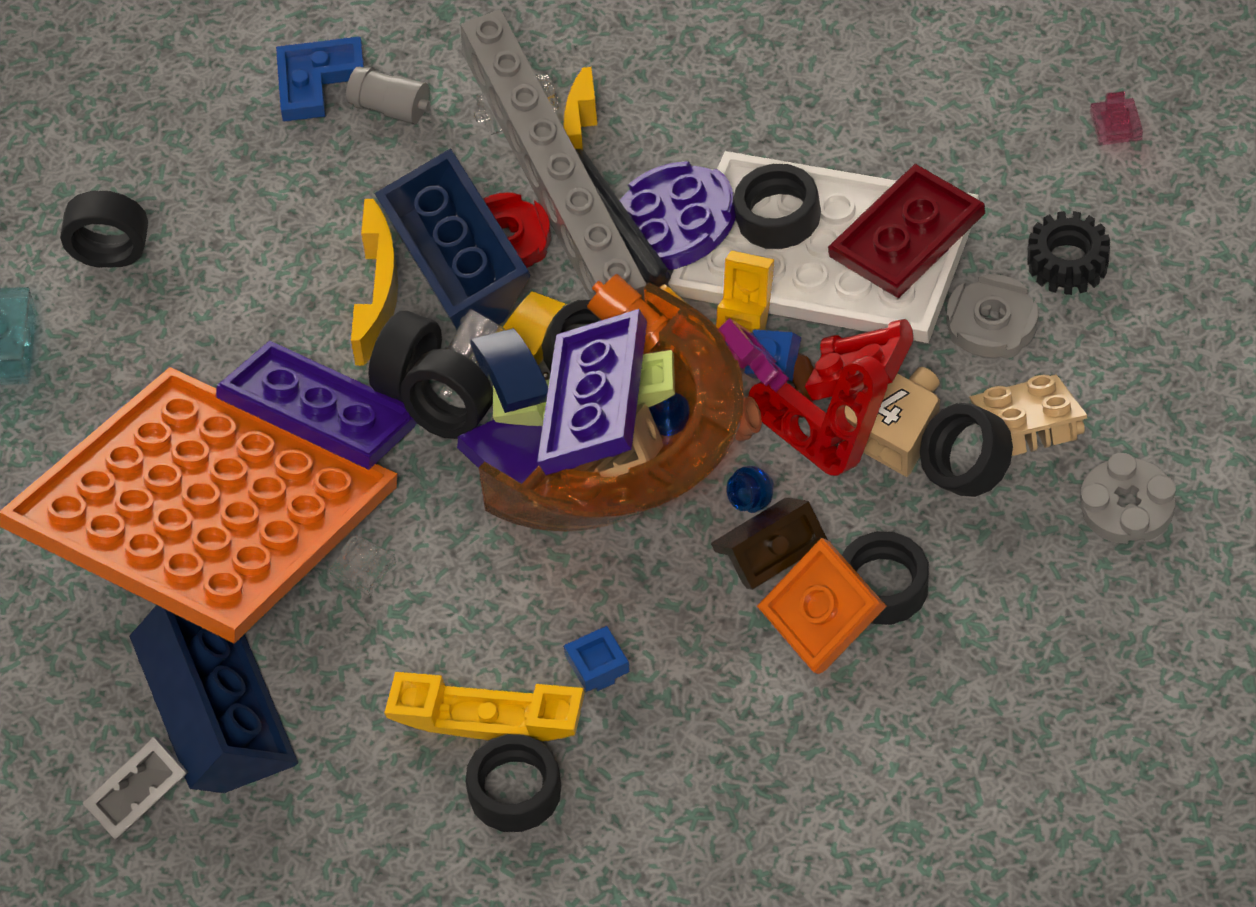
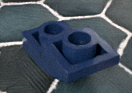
(511, 369)

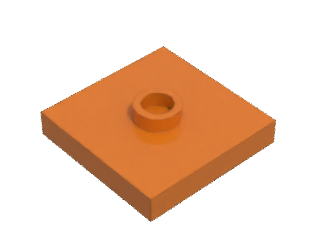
(821, 606)

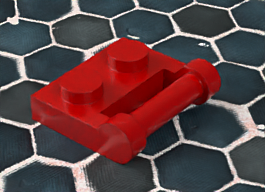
(886, 345)

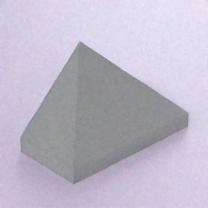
(135, 787)

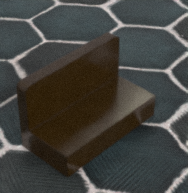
(771, 541)

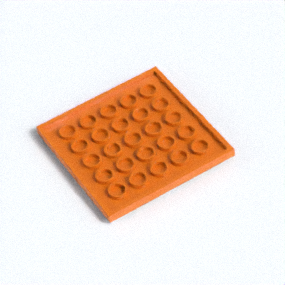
(197, 505)

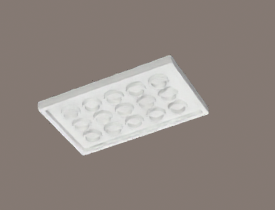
(805, 278)

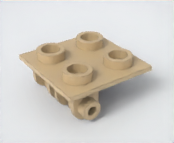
(1035, 406)

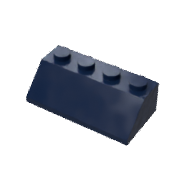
(455, 240)
(211, 703)

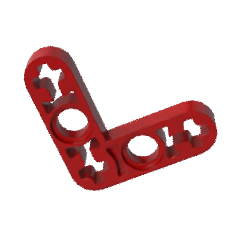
(782, 409)

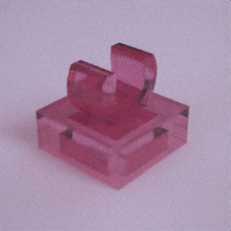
(1116, 119)

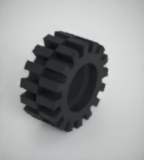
(1068, 272)

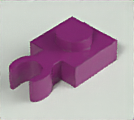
(751, 352)

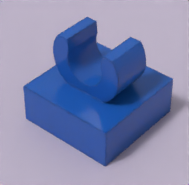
(596, 659)

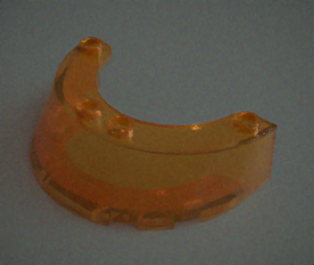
(585, 500)

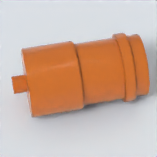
(618, 298)

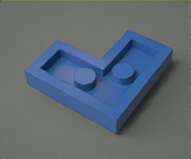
(307, 67)

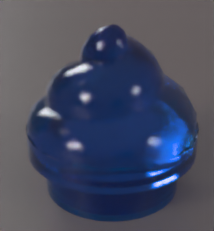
(750, 489)

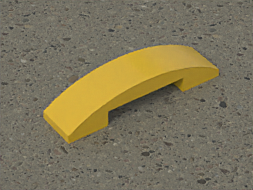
(371, 318)
(481, 713)

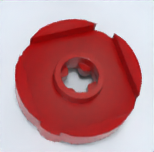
(525, 219)

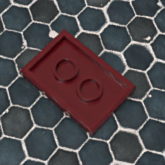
(906, 230)

